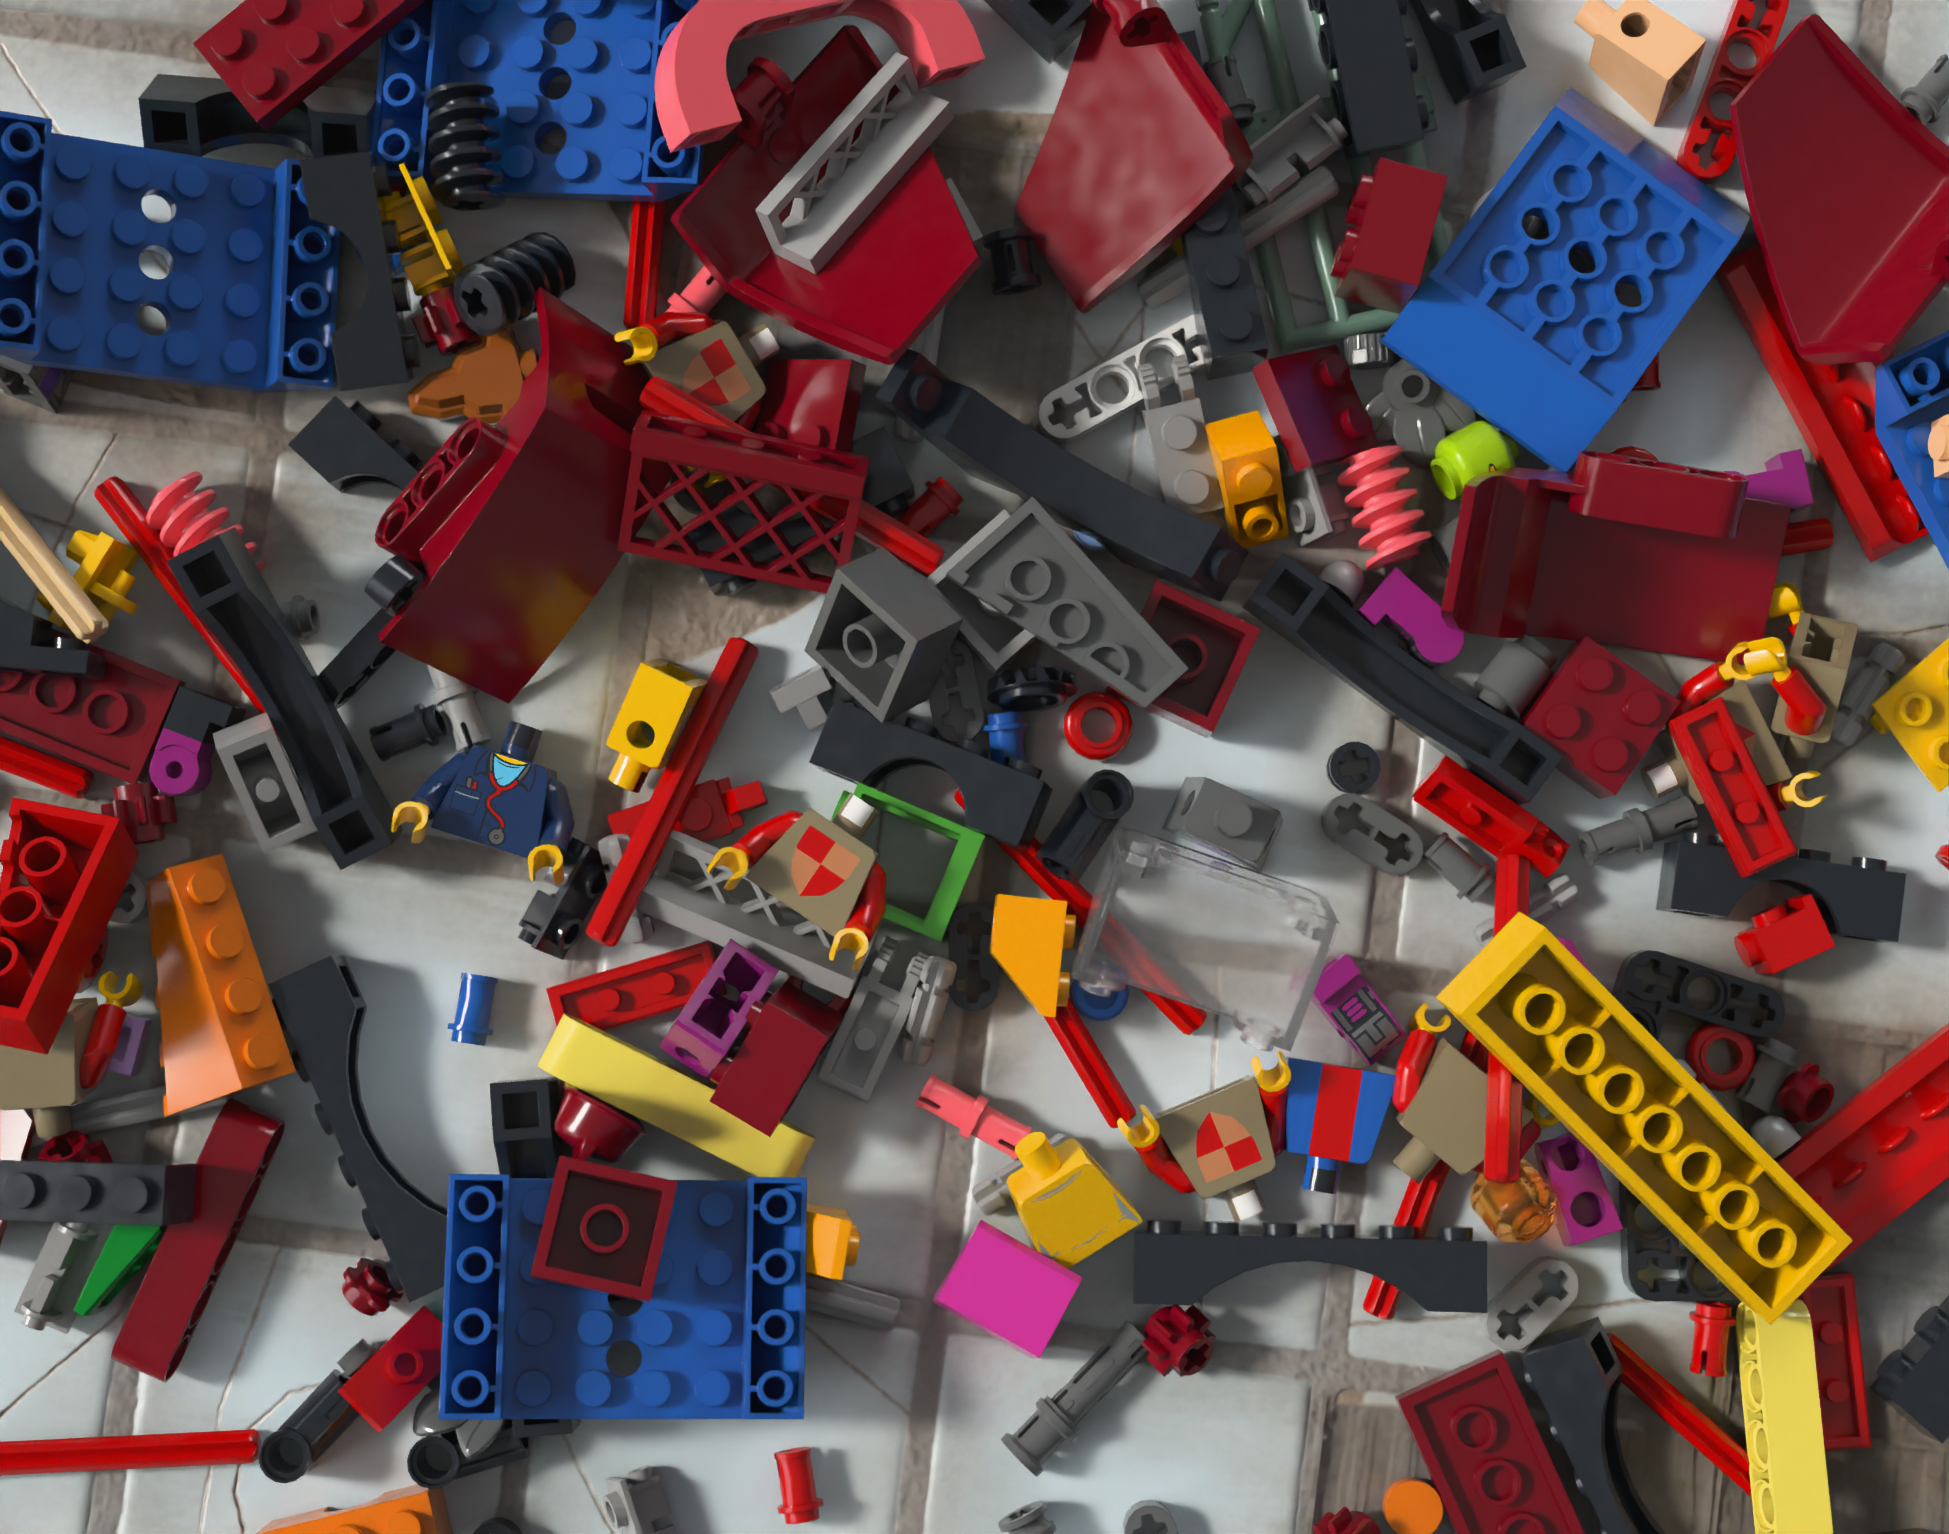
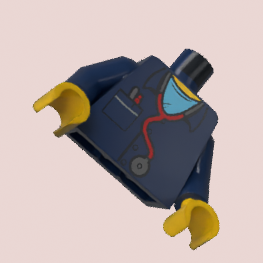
(498, 802)

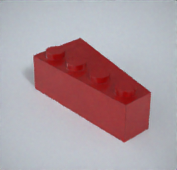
(55, 903)

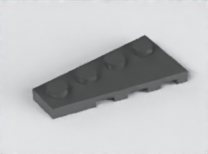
(1059, 596)

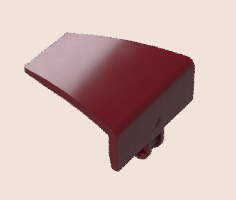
(1841, 198)
(887, 273)

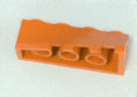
(210, 990)

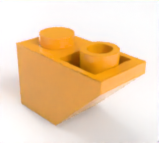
(1248, 479)
(1029, 947)
(830, 1241)

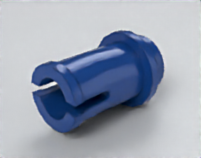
(1006, 736)
(473, 1009)

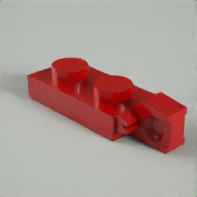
(709, 813)
(1489, 816)

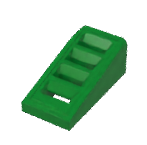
(118, 1263)

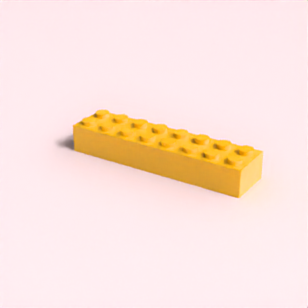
(1644, 1116)

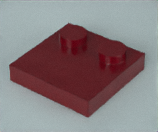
(812, 401)
(1315, 407)

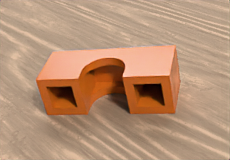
(394, 1512)

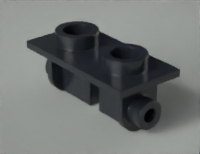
(557, 921)

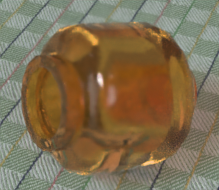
(1518, 1209)

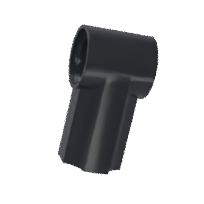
(1084, 826)
(314, 1426)
(500, 1452)

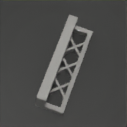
(856, 173)
(764, 933)

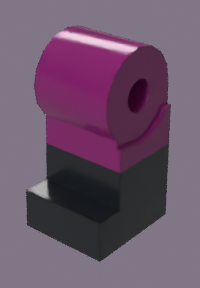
(187, 742)

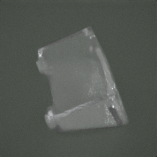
(1205, 936)

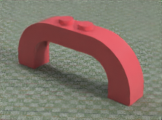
(691, 70)

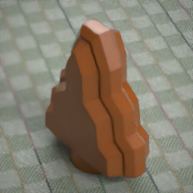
(480, 382)

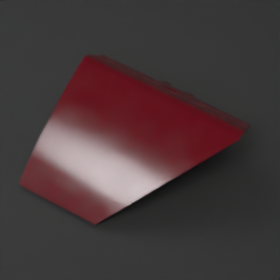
(1128, 152)

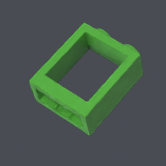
(956, 873)

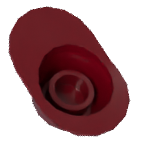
(596, 1126)

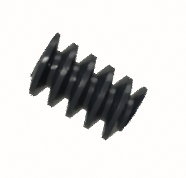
(460, 147)
(502, 284)

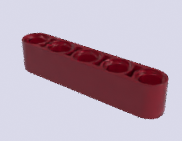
(196, 1252)

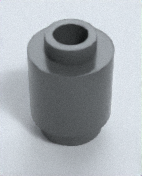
(1515, 676)

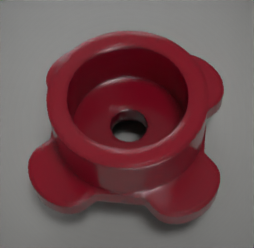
(1805, 1094)
(369, 1287)

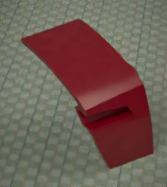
(522, 513)
(1616, 555)

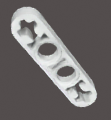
(1124, 366)

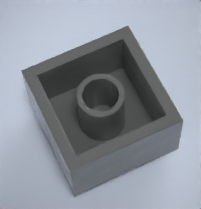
(883, 634)

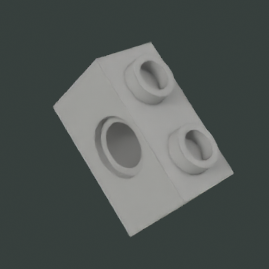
(264, 782)

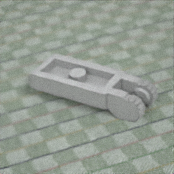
(1180, 442)
(870, 1027)

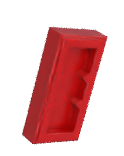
(397, 1370)

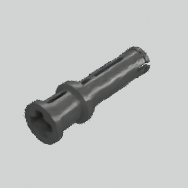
(1058, 1416)

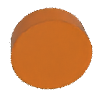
(1412, 1507)

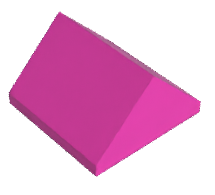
(1007, 1290)

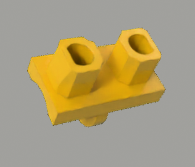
(101, 574)

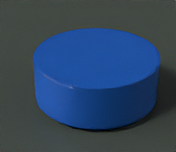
(1096, 1006)

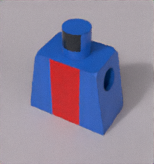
(1333, 1117)

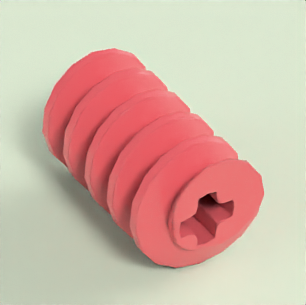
(1383, 507)
(186, 517)

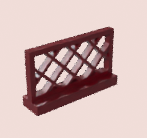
(740, 456)

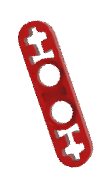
(1730, 80)

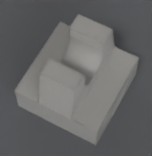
(802, 693)

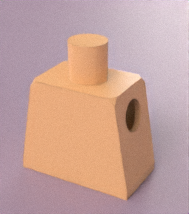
(1642, 53)

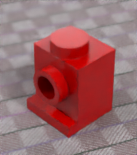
(1784, 936)

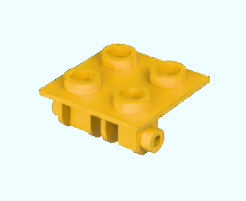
(434, 262)
(1919, 715)

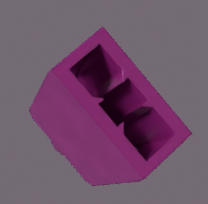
(709, 1019)

